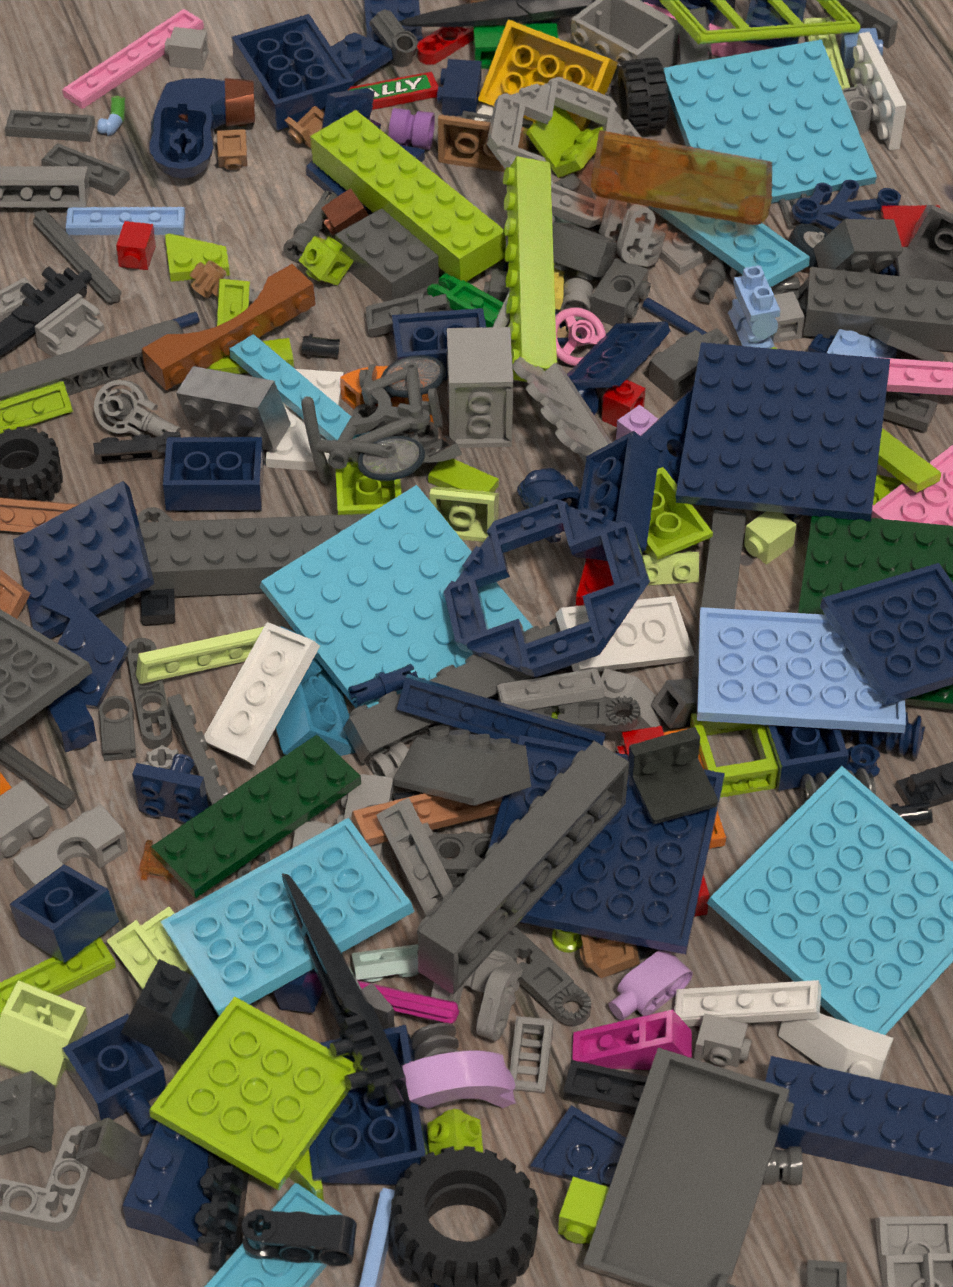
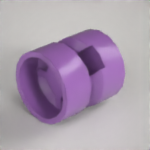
(412, 129)

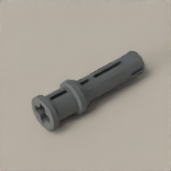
(306, 231)

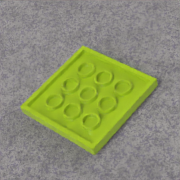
(254, 1093)

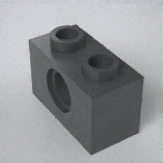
(620, 293)

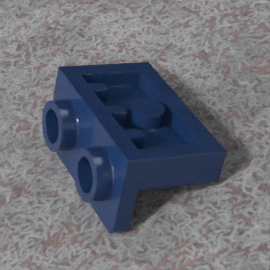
(345, 102)

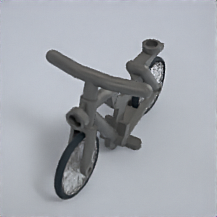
(379, 452)

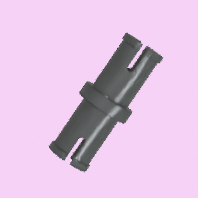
(712, 278)

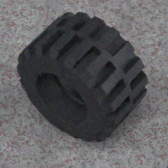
(643, 94)
(29, 465)

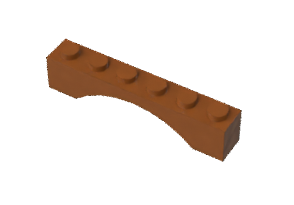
(281, 299)

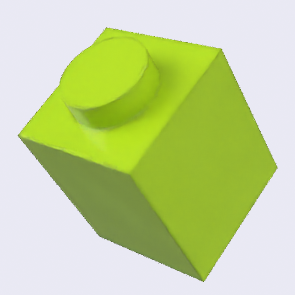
(581, 1210)

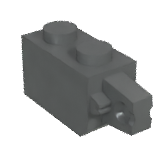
(676, 366)

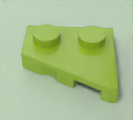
(186, 253)

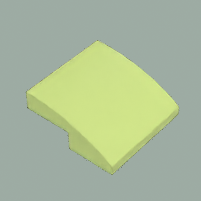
(143, 945)

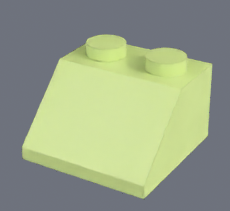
(467, 511)

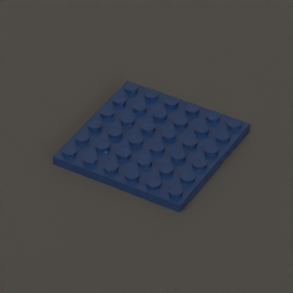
(784, 431)
(635, 876)

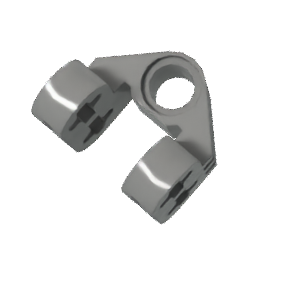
(636, 241)
(498, 981)

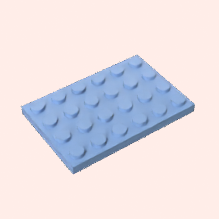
(785, 674)

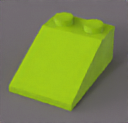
(672, 524)

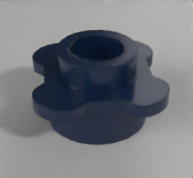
(863, 753)

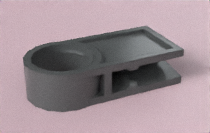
(118, 734)

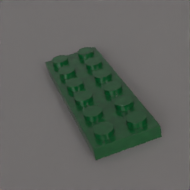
(255, 815)

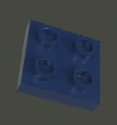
(170, 791)

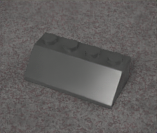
(464, 766)

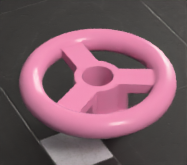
(584, 327)

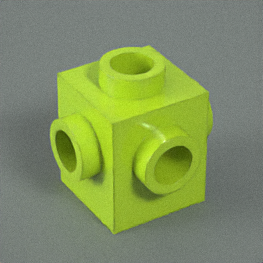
(325, 260)
(455, 1130)

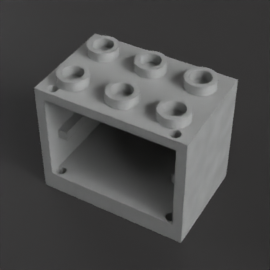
(626, 32)
(480, 386)

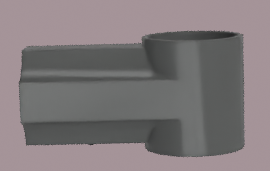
(394, 37)

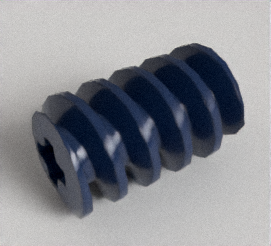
(910, 738)

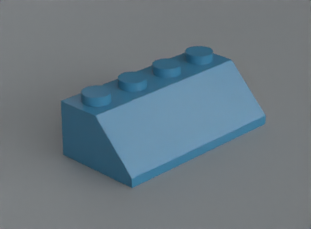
(315, 709)

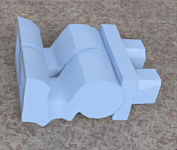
(754, 309)

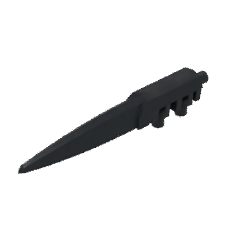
(498, 12)
(40, 304)
(360, 1027)
(223, 1217)

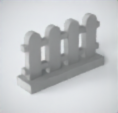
(563, 407)

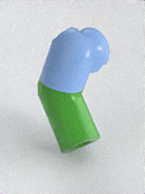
(116, 117)

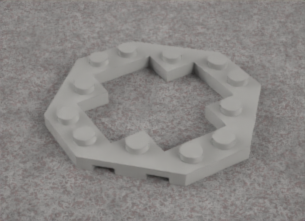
(538, 104)

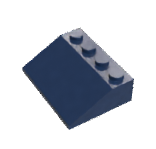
(290, 68)
(368, 1139)

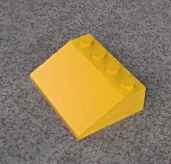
(534, 57)

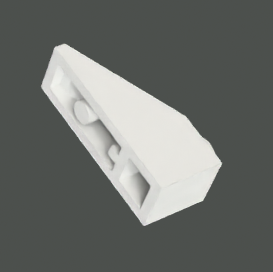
(839, 1045)

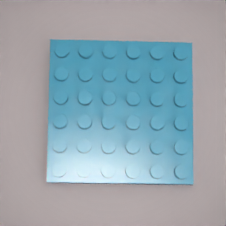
(774, 109)
(379, 594)
(848, 902)

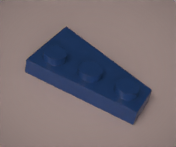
(580, 1149)

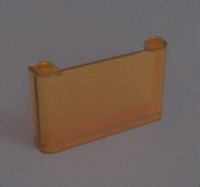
(682, 178)

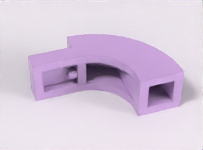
(460, 1076)

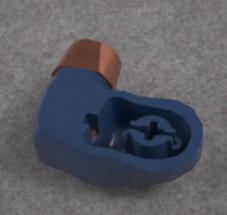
(187, 119)

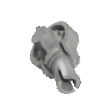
(129, 409)

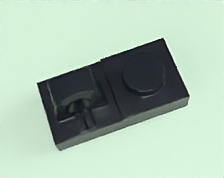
(930, 785)

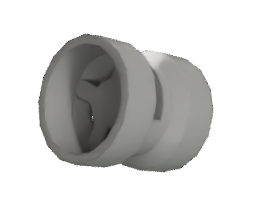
(577, 294)
(388, 763)

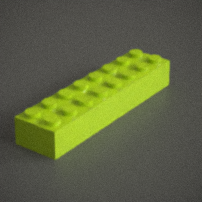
(392, 179)

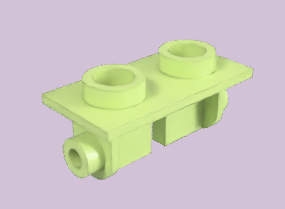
(673, 568)

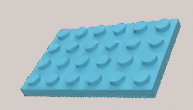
(246, 934)

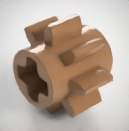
(207, 278)

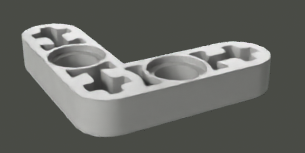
(47, 1198)

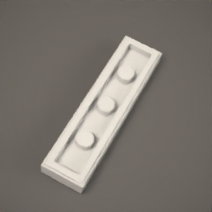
(751, 1002)

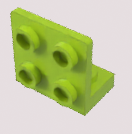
(563, 142)

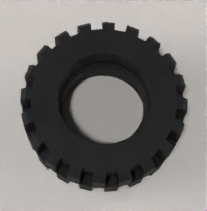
(469, 1180)

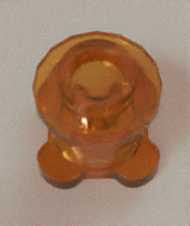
(151, 866)

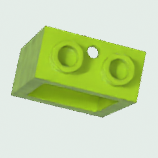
(753, 775)

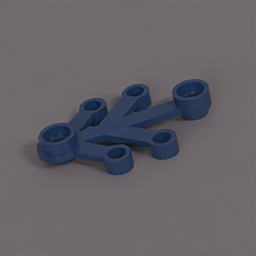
(810, 211)

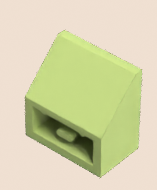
(36, 1029)

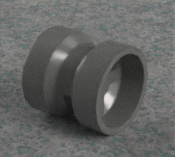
(785, 1166)

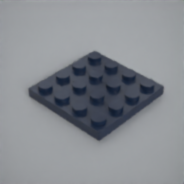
(91, 551)
(899, 631)

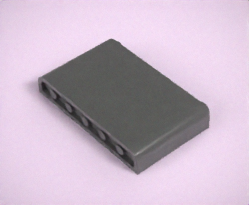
(688, 1175)

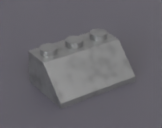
(934, 235)

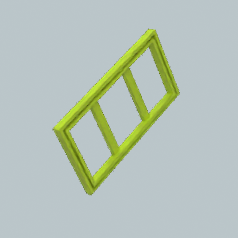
(844, 23)

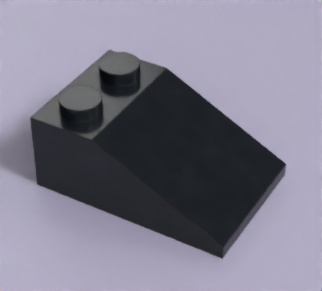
(171, 1013)

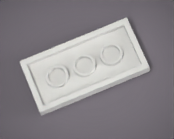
(881, 89)
(294, 447)
(647, 636)
(261, 693)

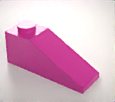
(633, 1041)

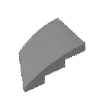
(915, 1251)

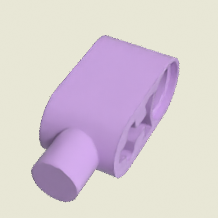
(650, 985)

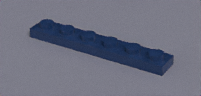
(487, 715)

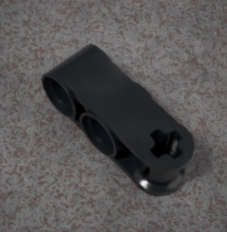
(300, 1237)

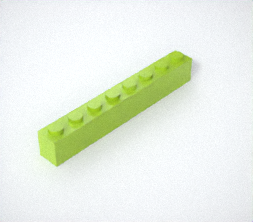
(530, 262)

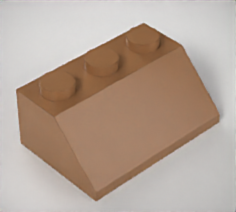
(465, 143)

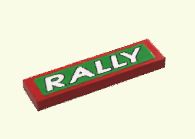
(402, 90)

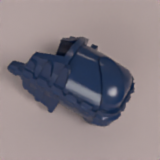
(545, 486)

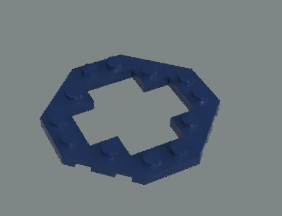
(604, 607)

